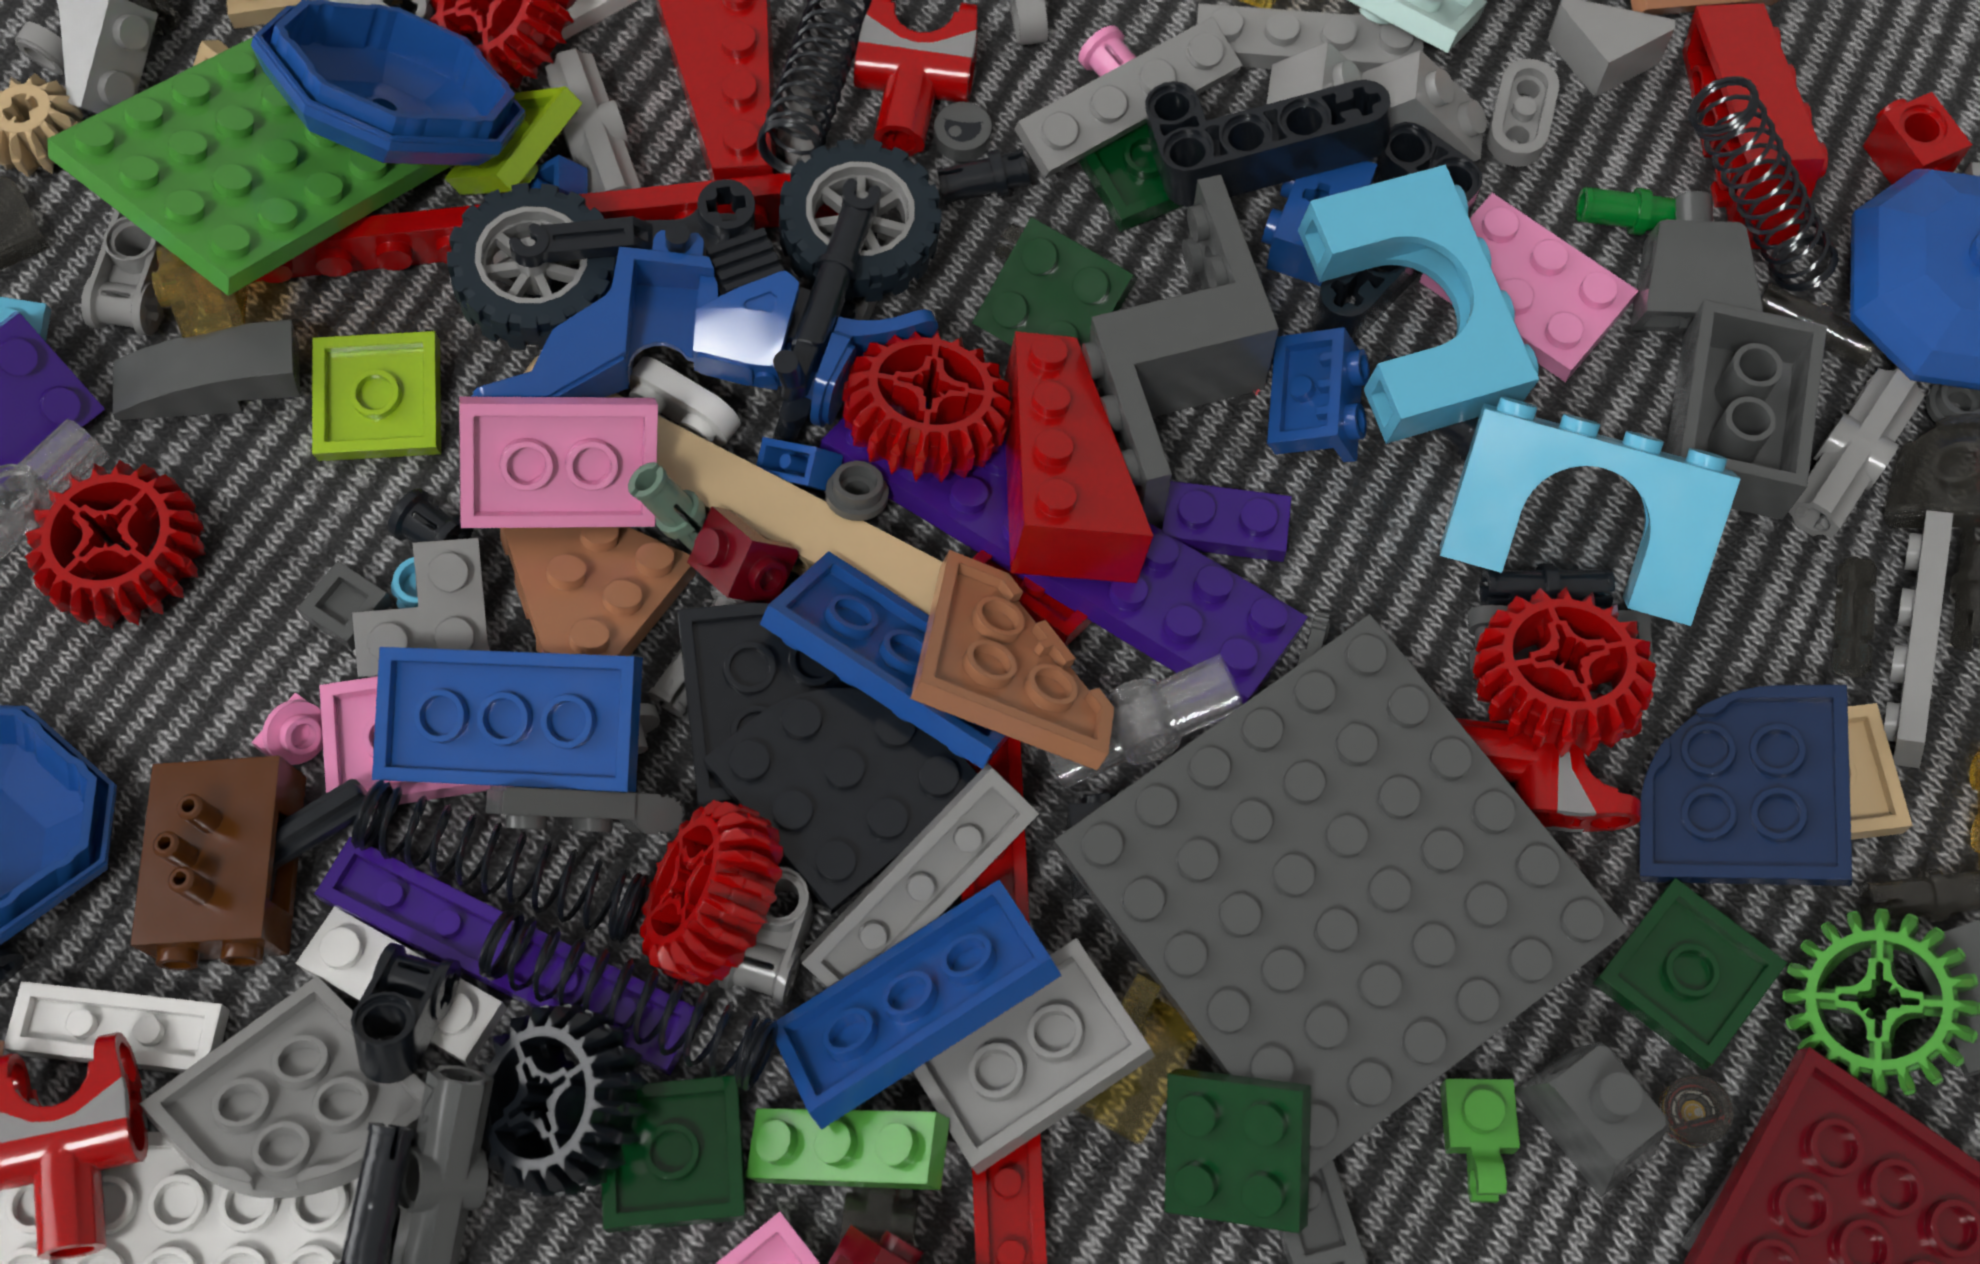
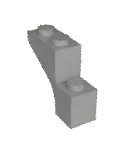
(103, 50)
(1416, 89)

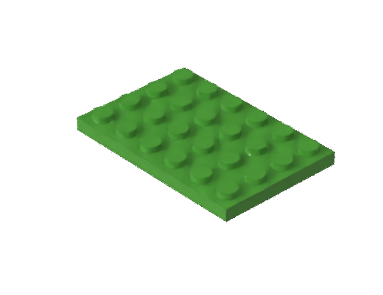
(226, 170)

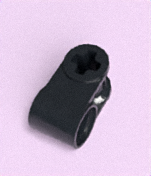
(406, 1001)

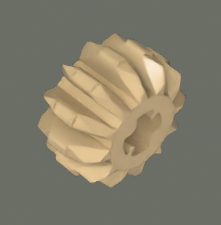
(28, 118)

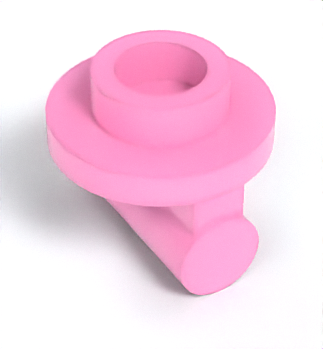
(292, 731)

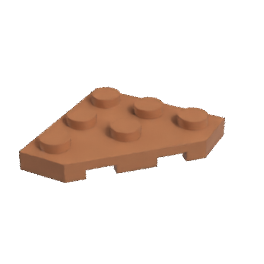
(593, 585)
(1005, 670)

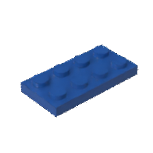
(871, 644)
(507, 718)
(912, 1003)

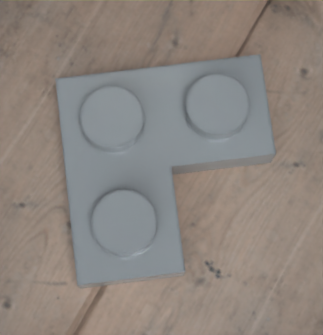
(447, 612)

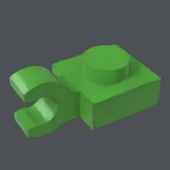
(1481, 1124)

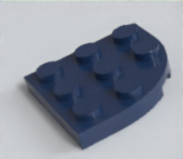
(1752, 792)

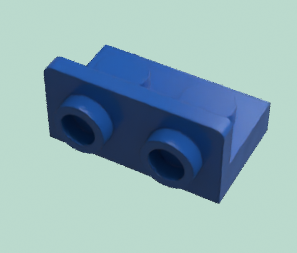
(1317, 394)

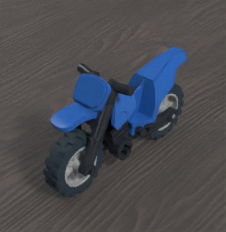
(703, 281)

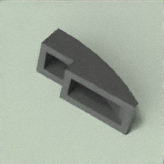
(208, 372)

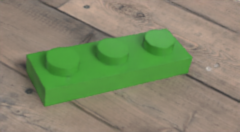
(853, 1151)

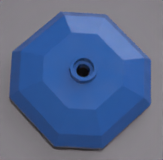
(388, 83)
(1921, 276)
(51, 819)

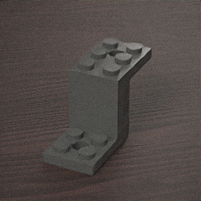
(1183, 346)

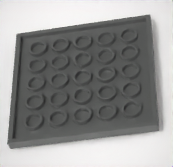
(1339, 887)

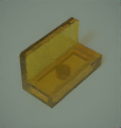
(1136, 1099)

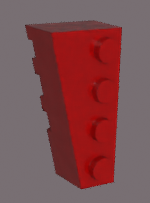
(1745, 44)
(726, 77)
(1066, 477)

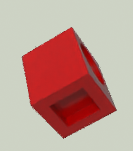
(1915, 137)

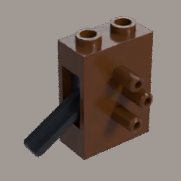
(226, 858)

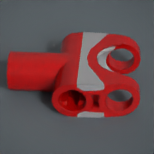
(914, 70)
(1556, 788)
(70, 1144)

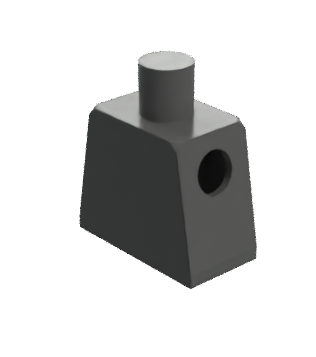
(1691, 263)
(1596, 1114)

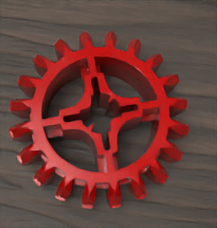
(513, 32)
(964, 411)
(105, 578)
(1552, 687)
(711, 893)

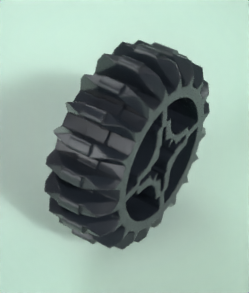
(578, 1108)

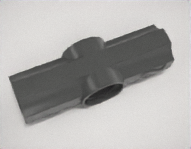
(444, 1167)

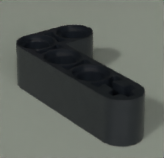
(1264, 142)
(1378, 290)

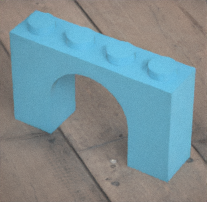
(1426, 227)
(1681, 499)

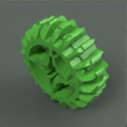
(1882, 946)

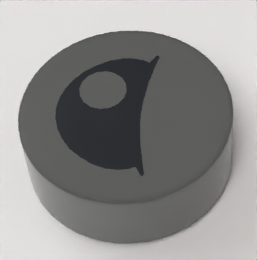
(962, 131)

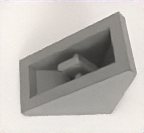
(1608, 42)

